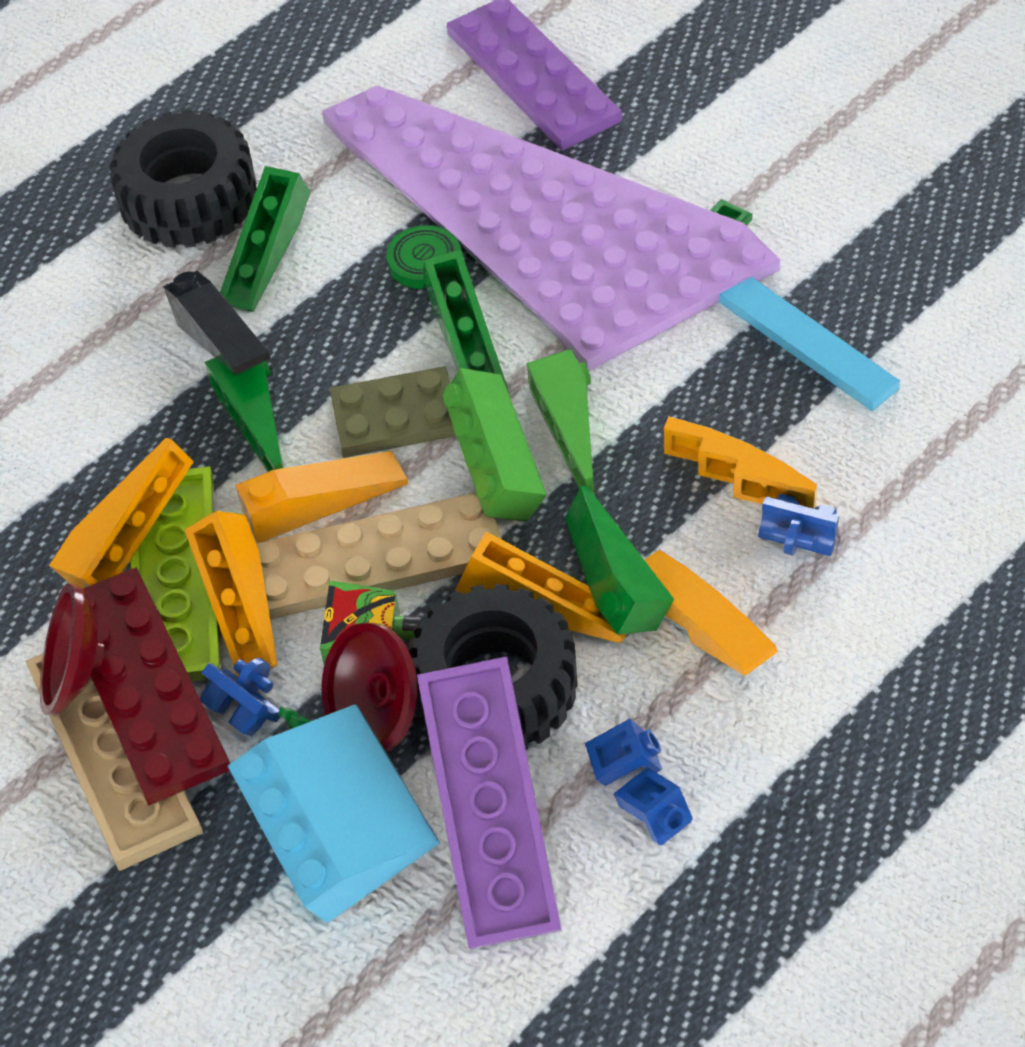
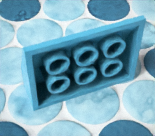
(333, 809)

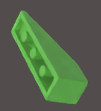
(561, 395)

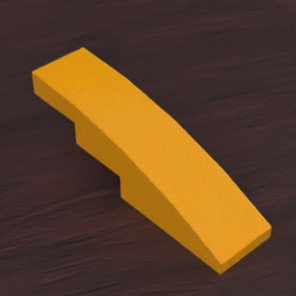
(737, 462)
(711, 618)

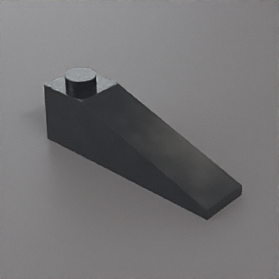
(213, 322)

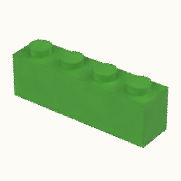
(493, 445)

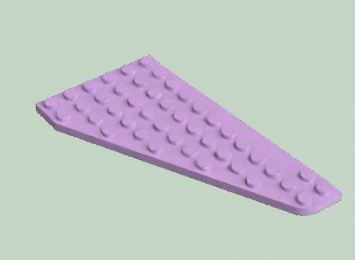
(569, 240)

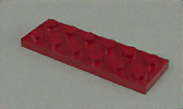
(150, 693)

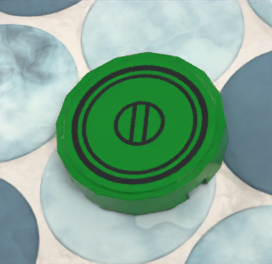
(412, 247)

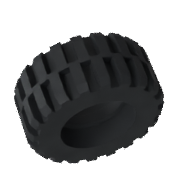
(190, 209)
(510, 624)

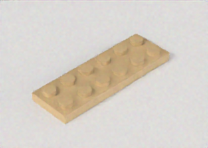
(374, 551)
(125, 820)

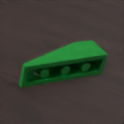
(265, 236)
(460, 313)
(250, 407)
(615, 571)

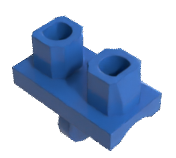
(798, 525)
(226, 686)

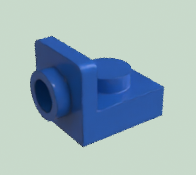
(623, 751)
(656, 804)

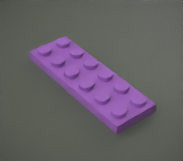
(534, 73)
(488, 803)

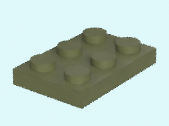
(392, 411)

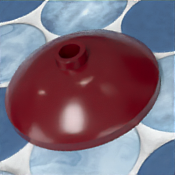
(69, 650)
(376, 673)

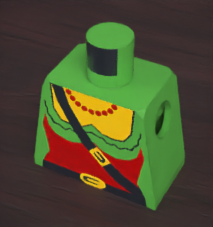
(356, 604)

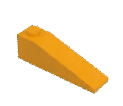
(310, 492)
(119, 523)
(505, 564)
(234, 584)

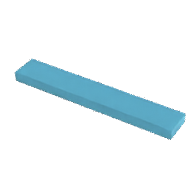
(811, 343)

